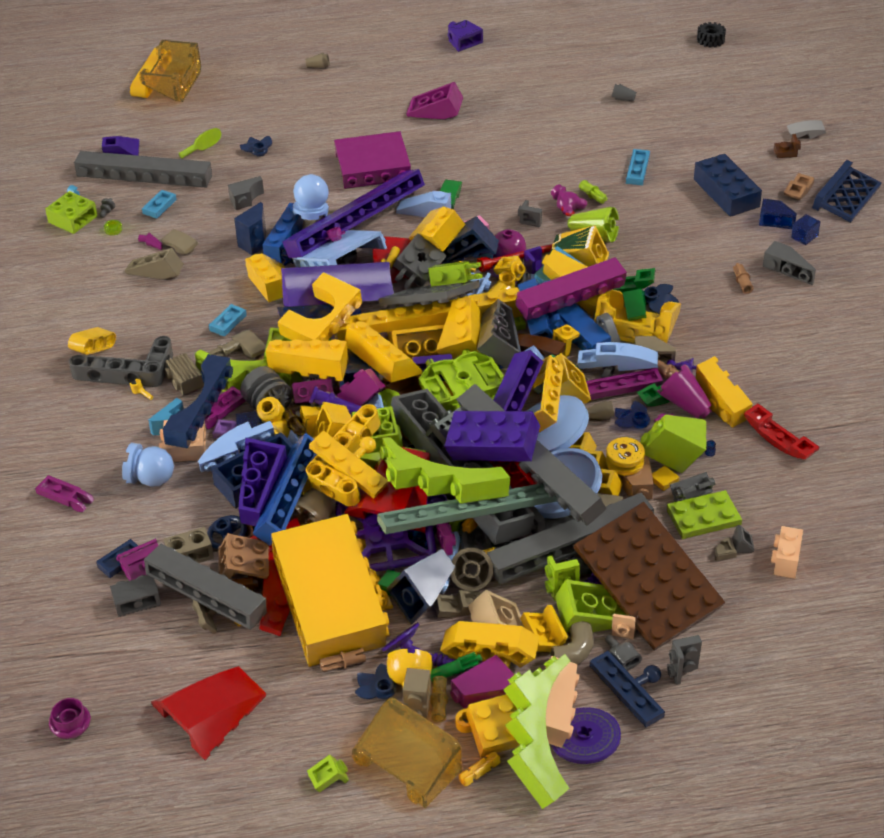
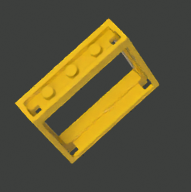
(551, 375)

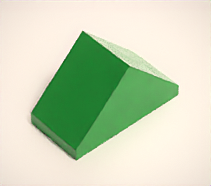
(635, 304)

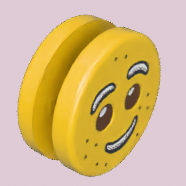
(625, 456)

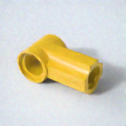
(505, 281)

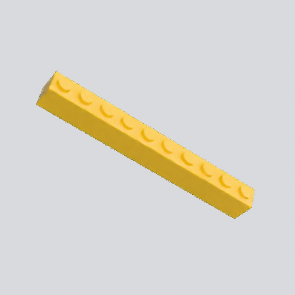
(426, 315)

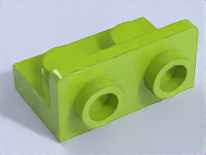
(559, 573)

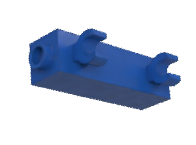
(543, 325)

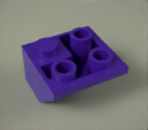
(120, 145)

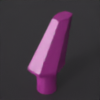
(151, 241)

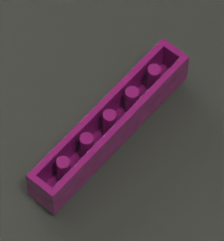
(570, 288)

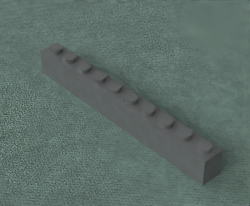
(545, 468)

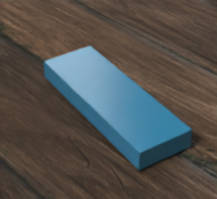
(638, 167)

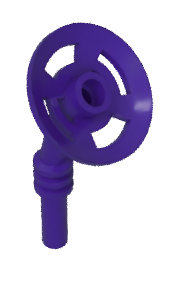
(404, 642)

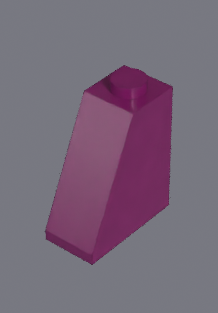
(481, 682)

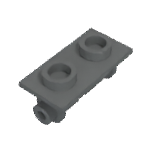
(692, 487)

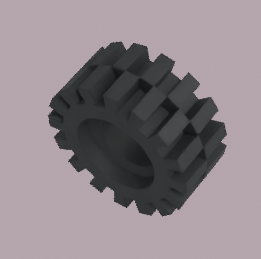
(711, 34)

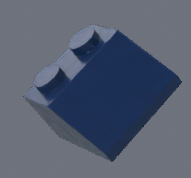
(251, 229)

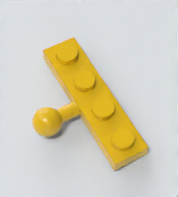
(349, 462)

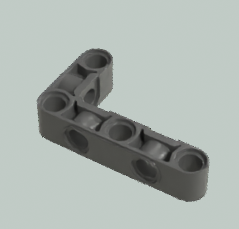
(124, 370)

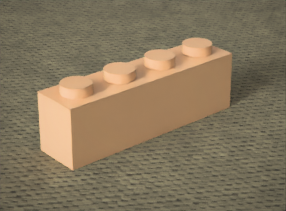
(559, 706)

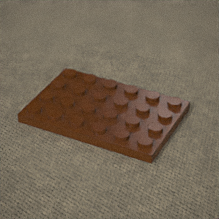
(649, 575)

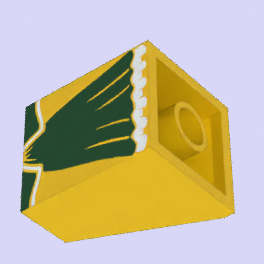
(583, 245)

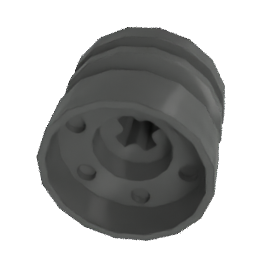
(265, 383)

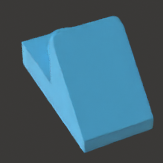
(157, 421)

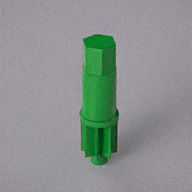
(457, 666)

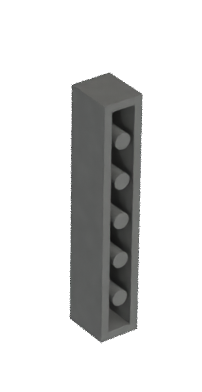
(206, 586)

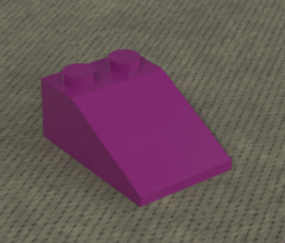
(437, 103)

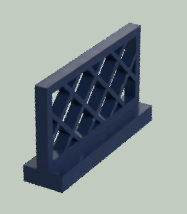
(835, 185)

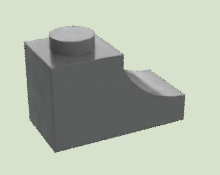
(243, 192)

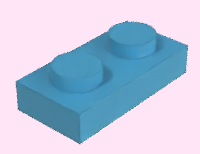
(159, 204)
(227, 320)

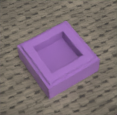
(223, 427)

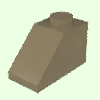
(664, 350)

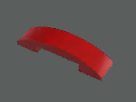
(778, 436)

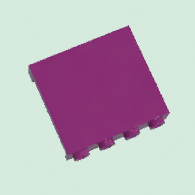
(371, 158)

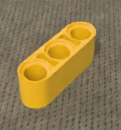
(91, 340)

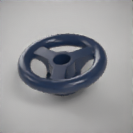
(223, 526)

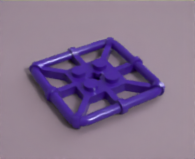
(379, 542)

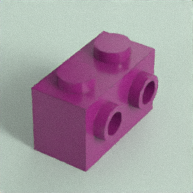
(362, 388)

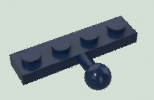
(630, 689)

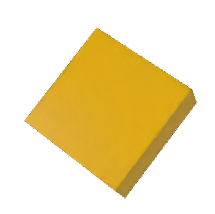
(664, 477)

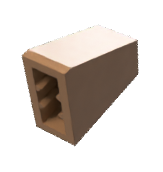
(640, 482)

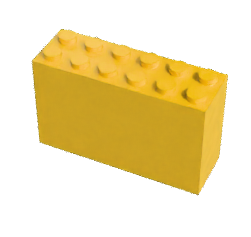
(329, 588)

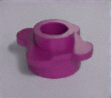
(334, 234)

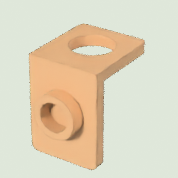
(623, 626)

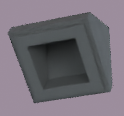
(742, 540)

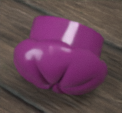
(69, 718)

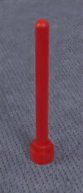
(487, 263)

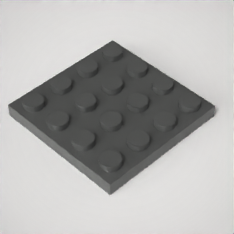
(428, 294)

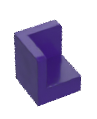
(533, 259)

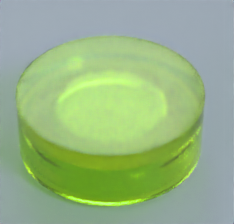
(113, 227)

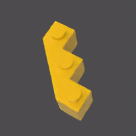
(611, 482)
(490, 639)

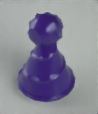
(690, 363)

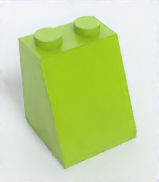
(675, 441)

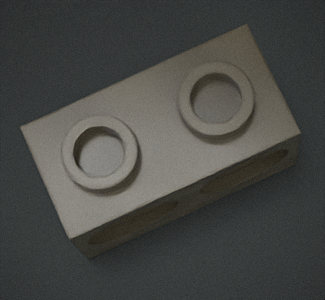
(192, 544)

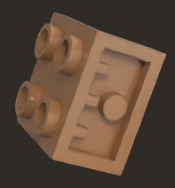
(243, 556)

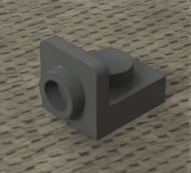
(530, 215)

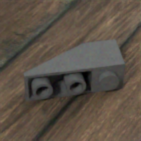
(788, 262)

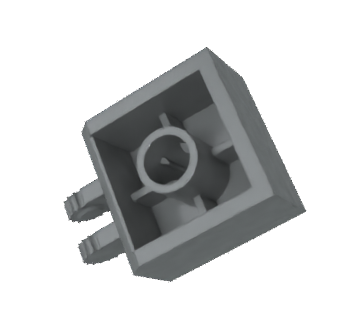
(416, 260)

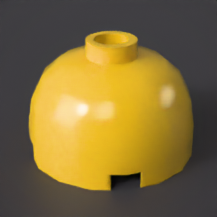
(400, 660)

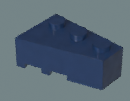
(471, 241)

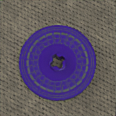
(601, 738)

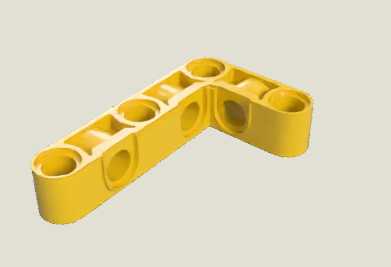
(328, 479)

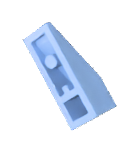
(424, 203)

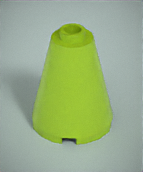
(603, 218)

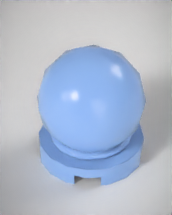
(310, 197)
(149, 465)

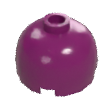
(509, 242)

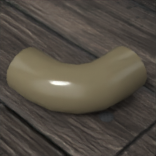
(580, 645)

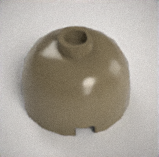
(472, 569)

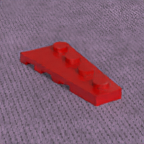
(276, 601)

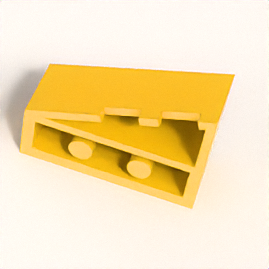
(461, 328)
(726, 399)

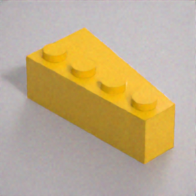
(309, 357)

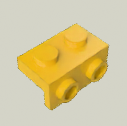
(546, 627)

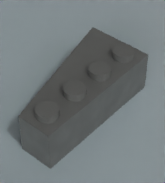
(498, 334)

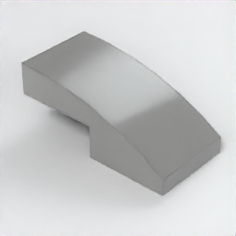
(812, 128)

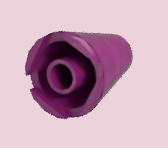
(686, 393)

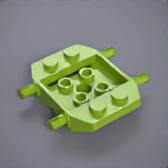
(473, 366)

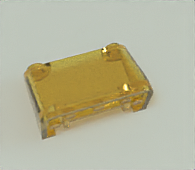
(175, 70)
(410, 751)

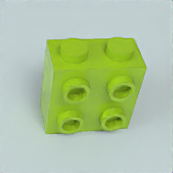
(71, 212)

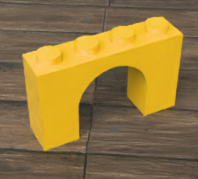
(333, 291)

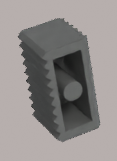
(135, 595)

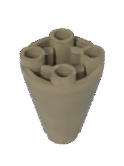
(313, 507)

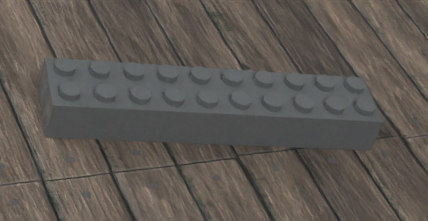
(413, 415)

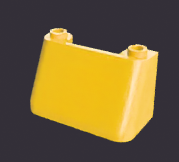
(654, 325)

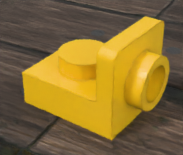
(510, 264)
(566, 335)

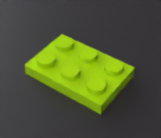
(704, 514)

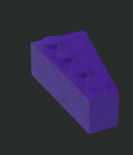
(259, 474)

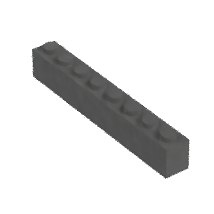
(143, 169)
(558, 541)

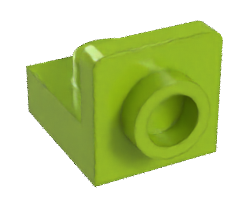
(327, 772)

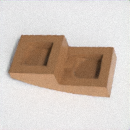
(799, 187)

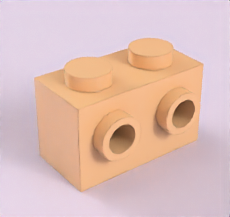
(788, 552)

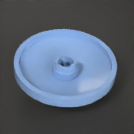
(570, 424)
(584, 467)

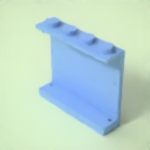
(331, 250)

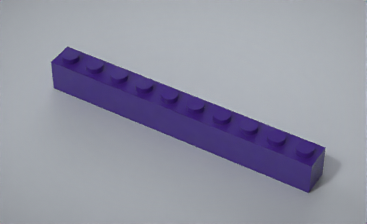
(354, 213)

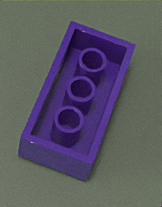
(492, 435)

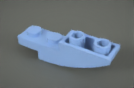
(625, 355)
(231, 442)

